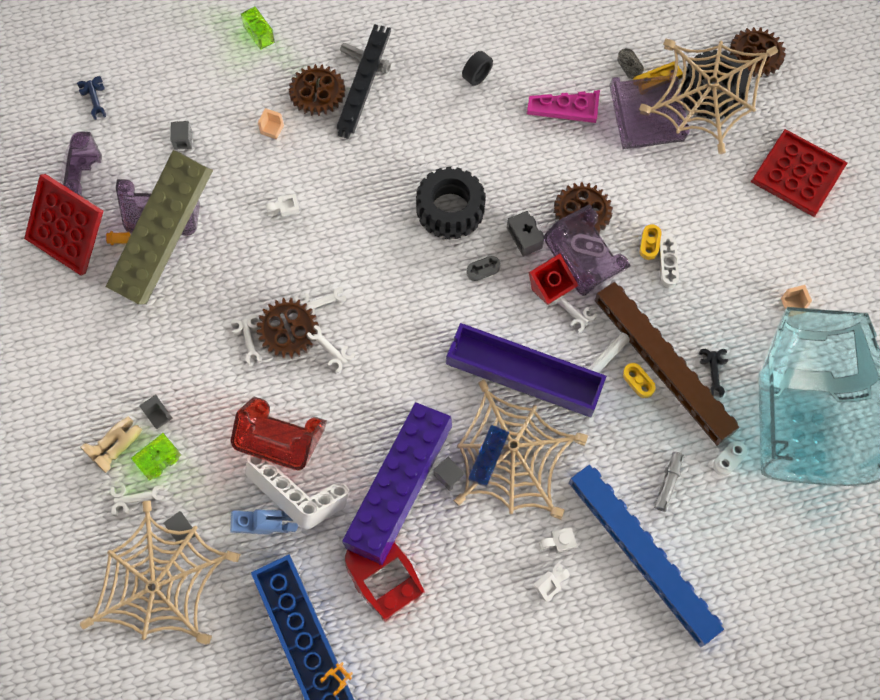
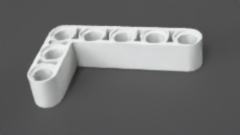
(294, 502)

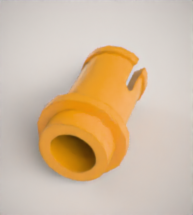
(117, 238)

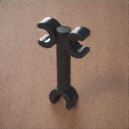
(715, 359)

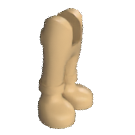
(116, 433)

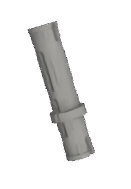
(672, 472)

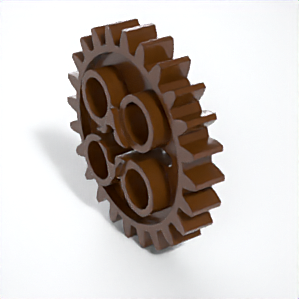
(759, 42)
(330, 87)
(571, 200)
(270, 334)

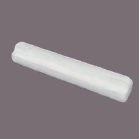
(609, 353)

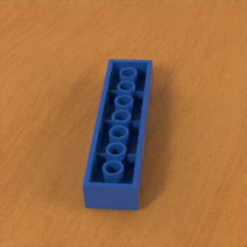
(299, 630)

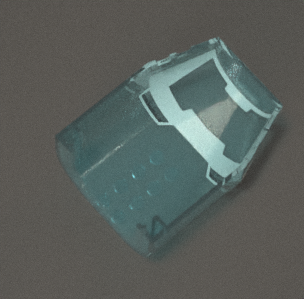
(821, 400)

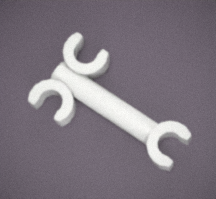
(324, 300)
(580, 319)
(245, 326)
(340, 358)
(122, 498)

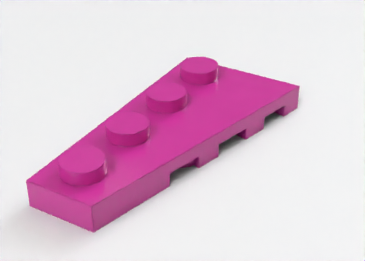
(564, 106)

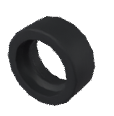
(477, 68)

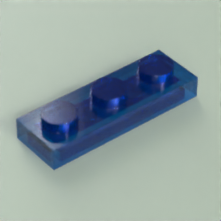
(488, 456)

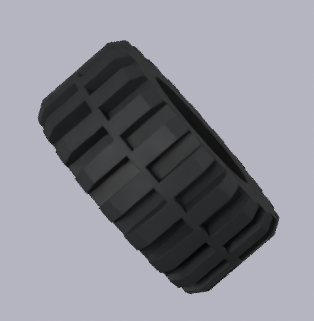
(742, 87)
(450, 182)

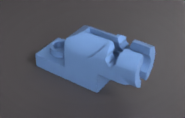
(261, 522)

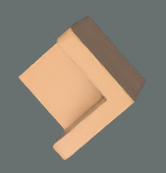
(270, 123)
(796, 297)

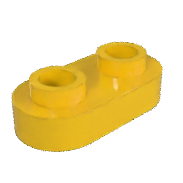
(650, 243)
(640, 380)

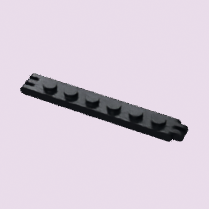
(363, 81)

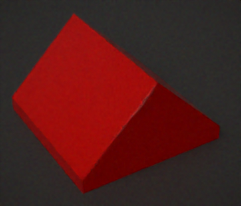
(552, 279)

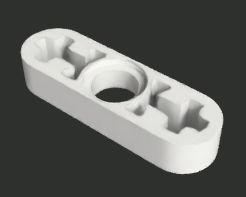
(664, 269)

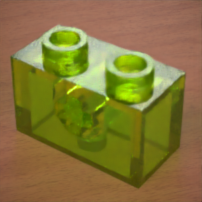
(257, 27)
(146, 459)

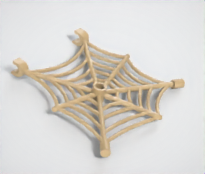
(670, 45)
(579, 438)
(200, 637)

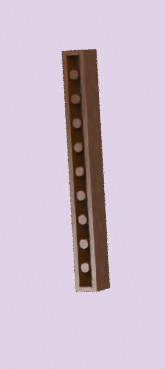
(666, 363)

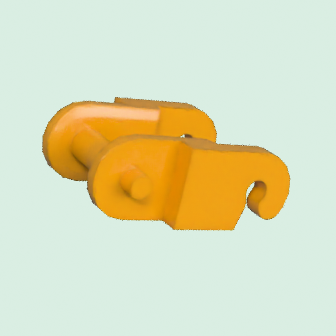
(342, 682)

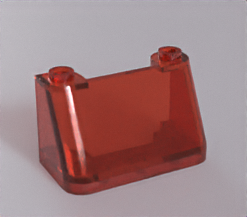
(272, 438)

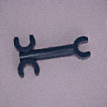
(91, 87)

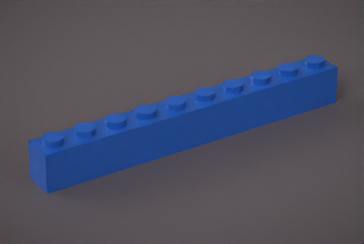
(646, 556)

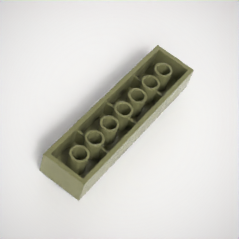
(159, 228)

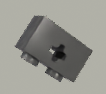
(525, 233)

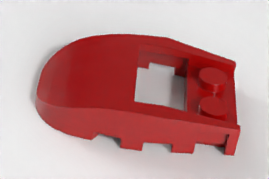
(397, 598)

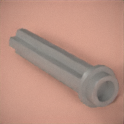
(354, 52)

